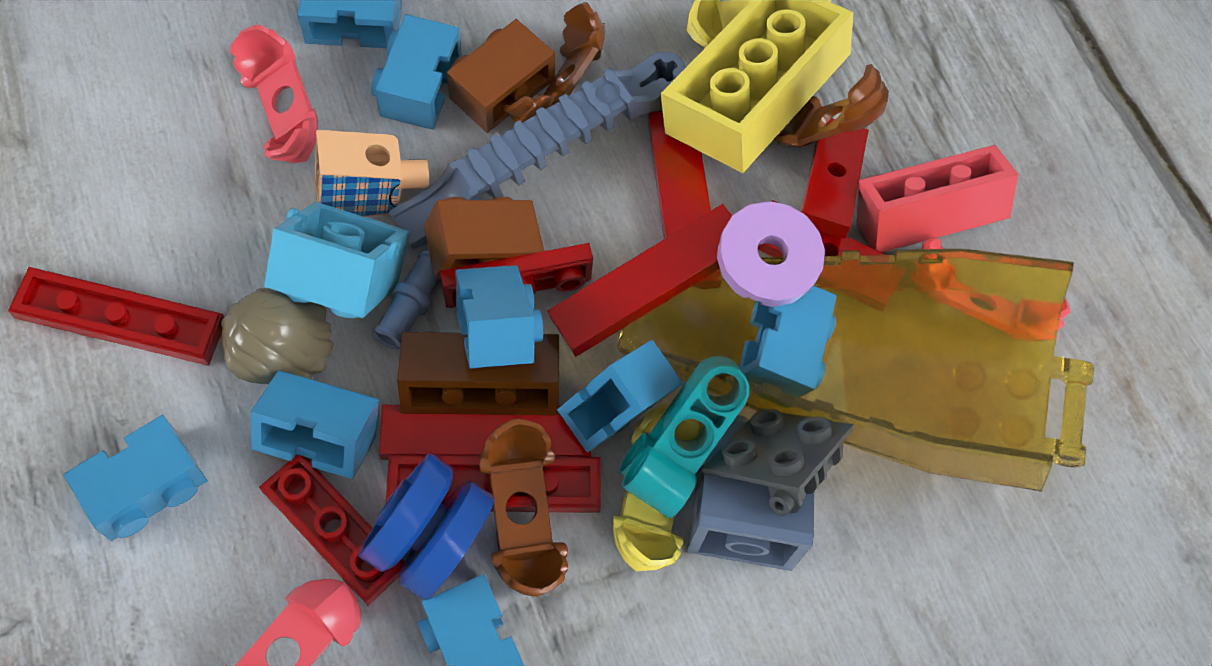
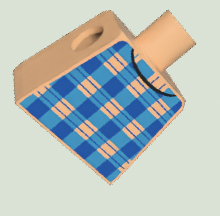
(364, 172)

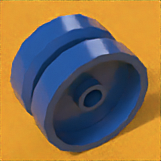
(433, 530)

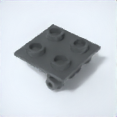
(782, 453)

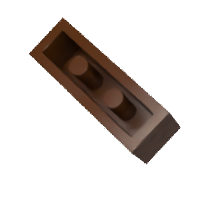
(438, 379)

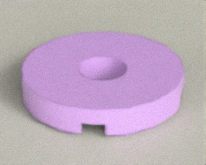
(787, 230)

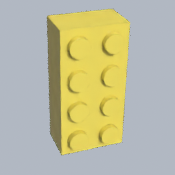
(756, 77)

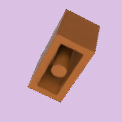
(500, 73)
(480, 231)

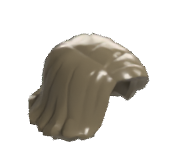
(275, 334)

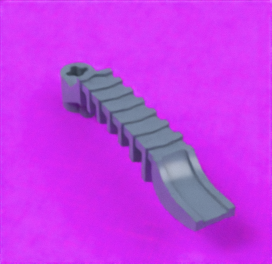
(505, 156)

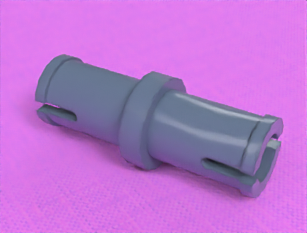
(408, 302)

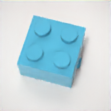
(335, 259)

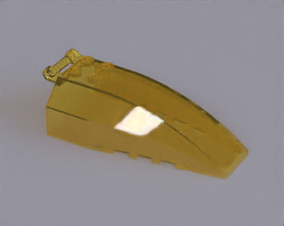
(929, 358)

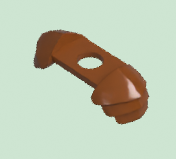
(583, 44)
(862, 107)
(526, 553)

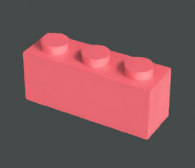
(936, 198)

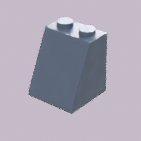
(737, 523)

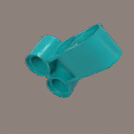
(663, 467)

